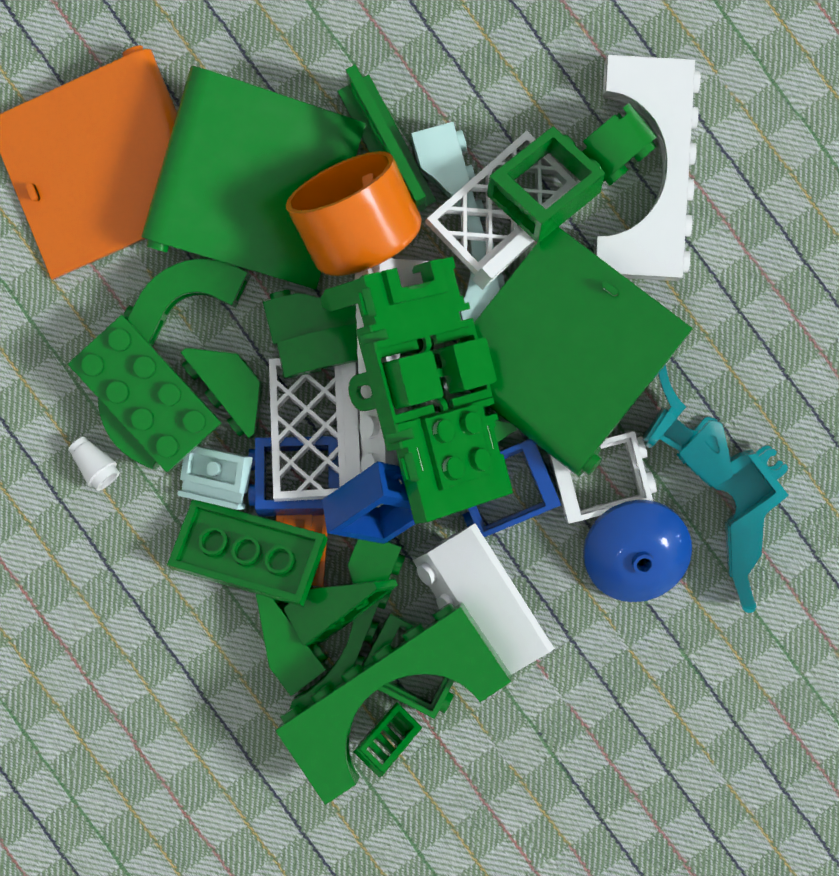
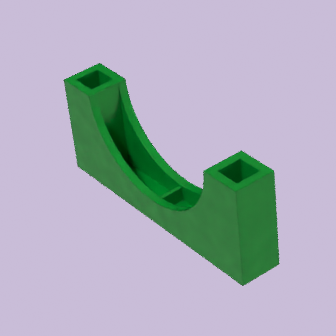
(445, 648)

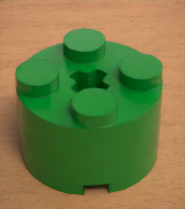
(619, 142)

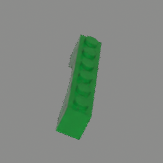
(367, 563)

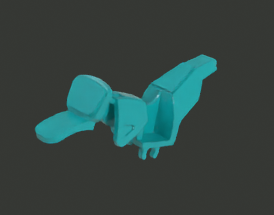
(742, 476)

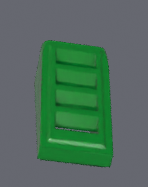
(402, 723)

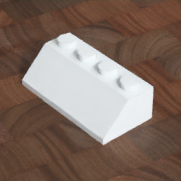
(469, 573)

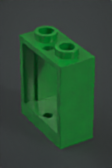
(523, 207)
(442, 696)

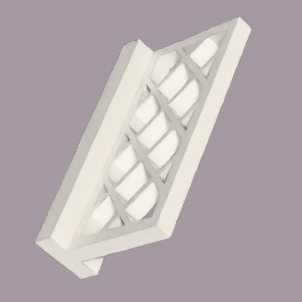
(510, 245)
(347, 432)

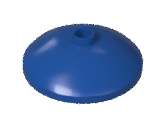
(630, 534)

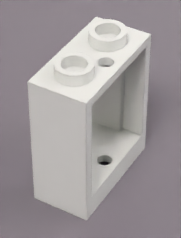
(644, 480)

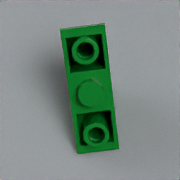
(229, 385)

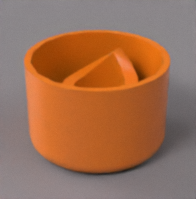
(355, 214)

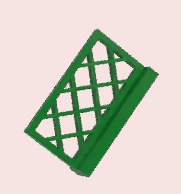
(382, 134)

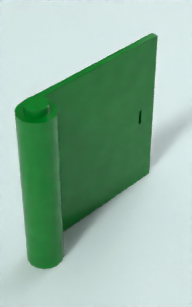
(235, 166)
(571, 351)

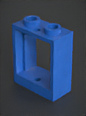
(542, 482)
(257, 491)
(353, 509)

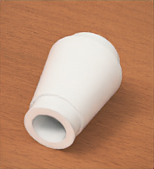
(94, 464)

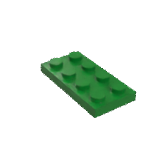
(144, 393)
(248, 552)

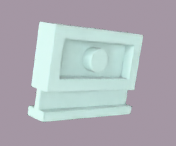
(216, 477)

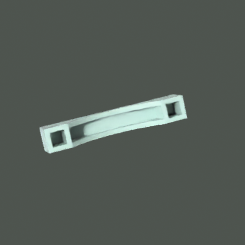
(442, 163)

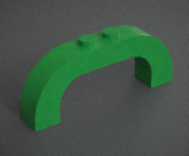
(150, 312)

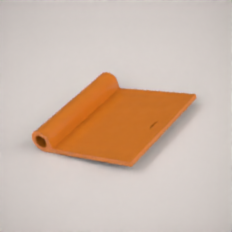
(93, 158)

